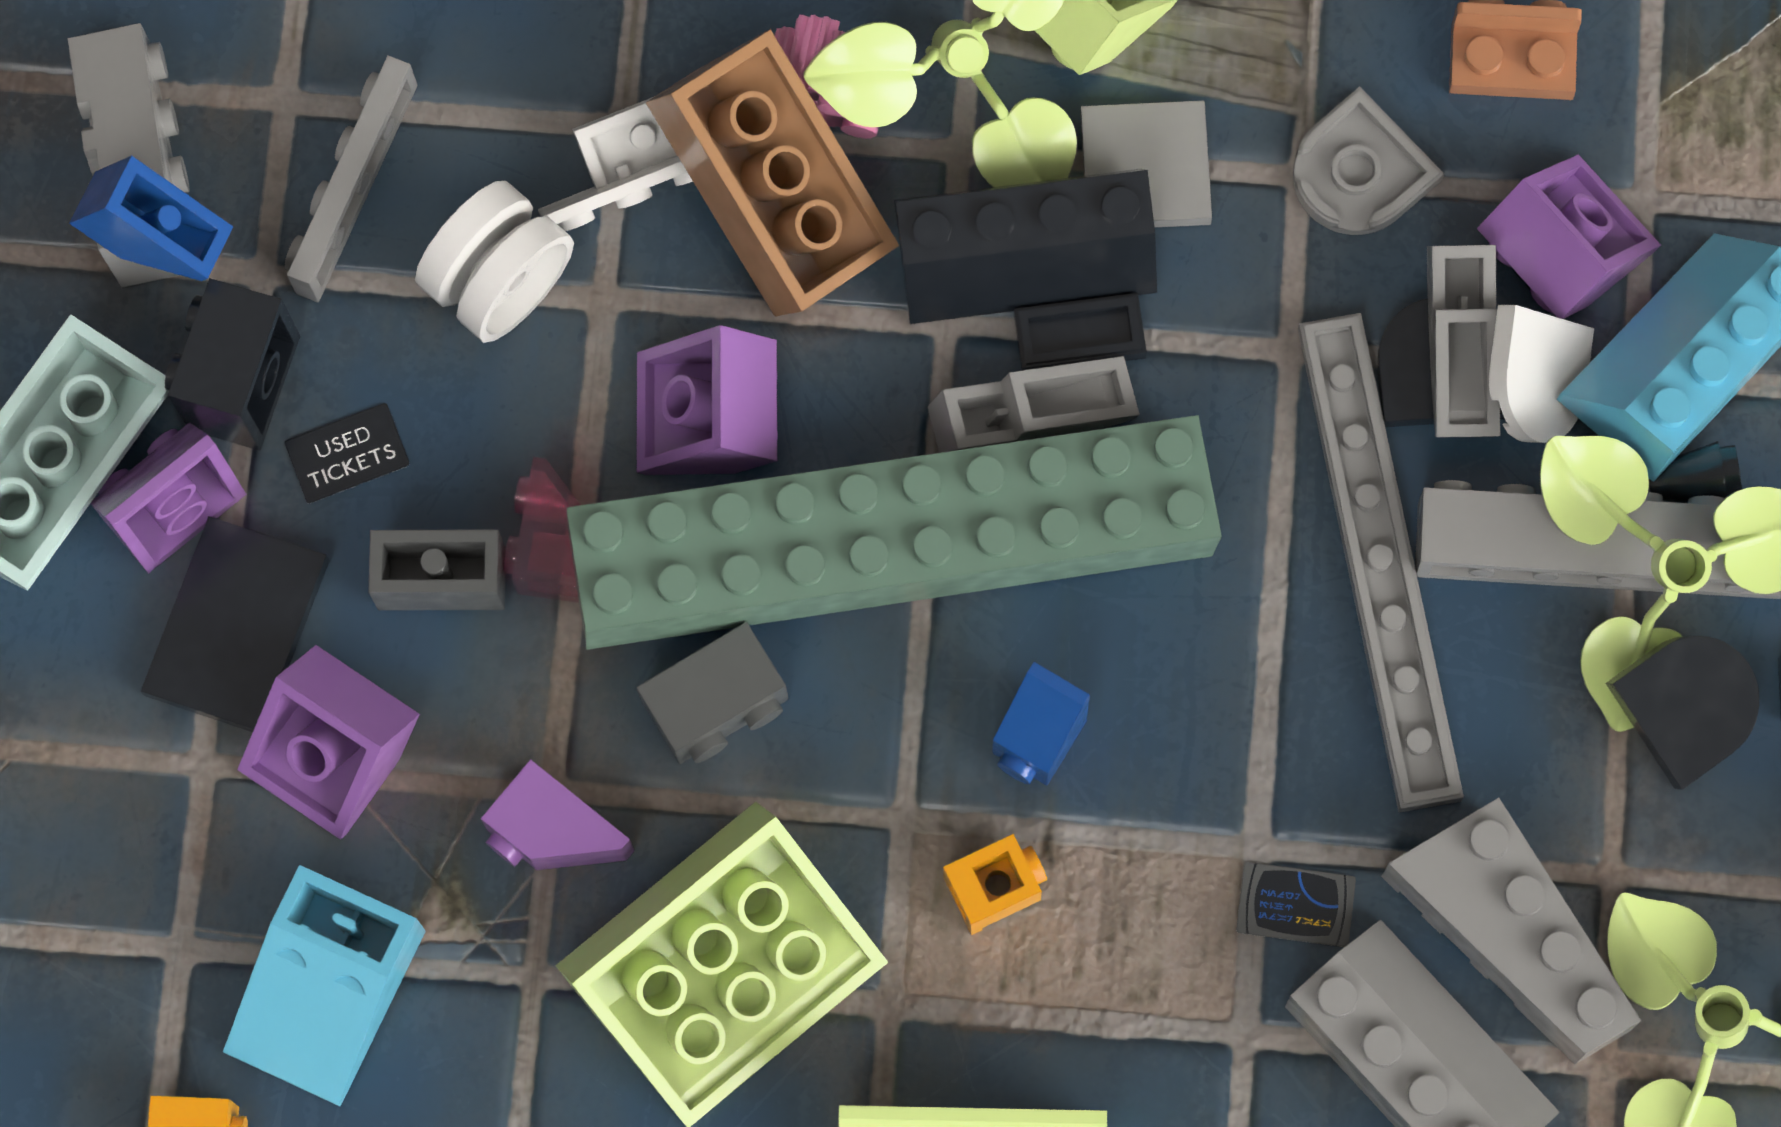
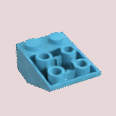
(322, 985)

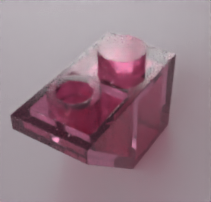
(542, 553)

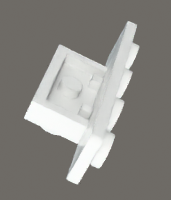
(624, 158)

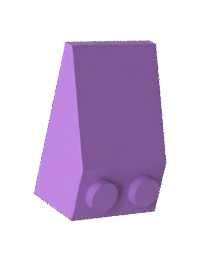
(168, 495)

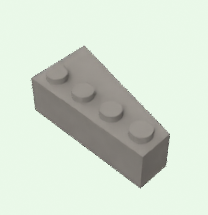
(122, 98)

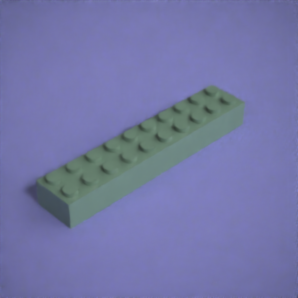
(892, 531)

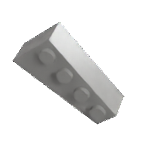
(1513, 924)

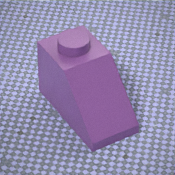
(550, 825)

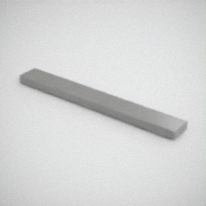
(1380, 563)

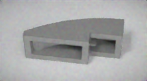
(1461, 339)
(1034, 405)

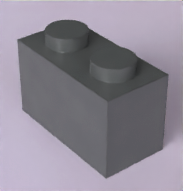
(437, 569)
(714, 695)

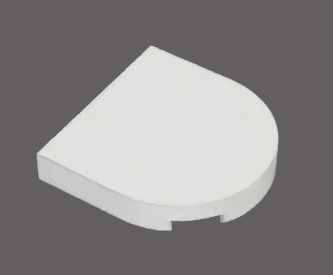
(1531, 366)

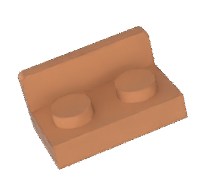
(1514, 49)

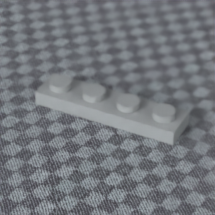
(360, 157)

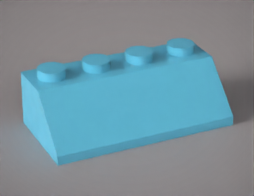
(1684, 351)

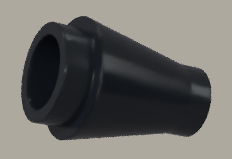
(1700, 472)

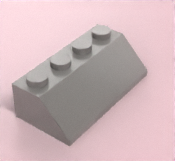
(1412, 1041)

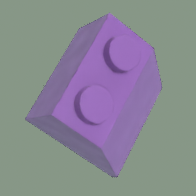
(1567, 236)
(707, 404)
(326, 740)

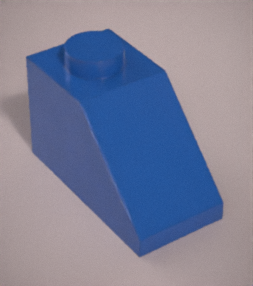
(150, 221)
(1040, 726)

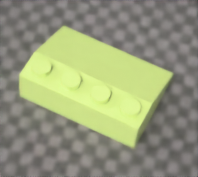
(722, 963)

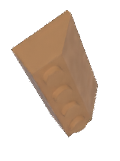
(773, 174)

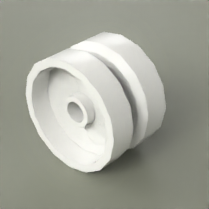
(494, 261)

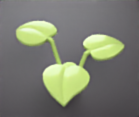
(871, 83)
(1592, 488)
(1653, 956)

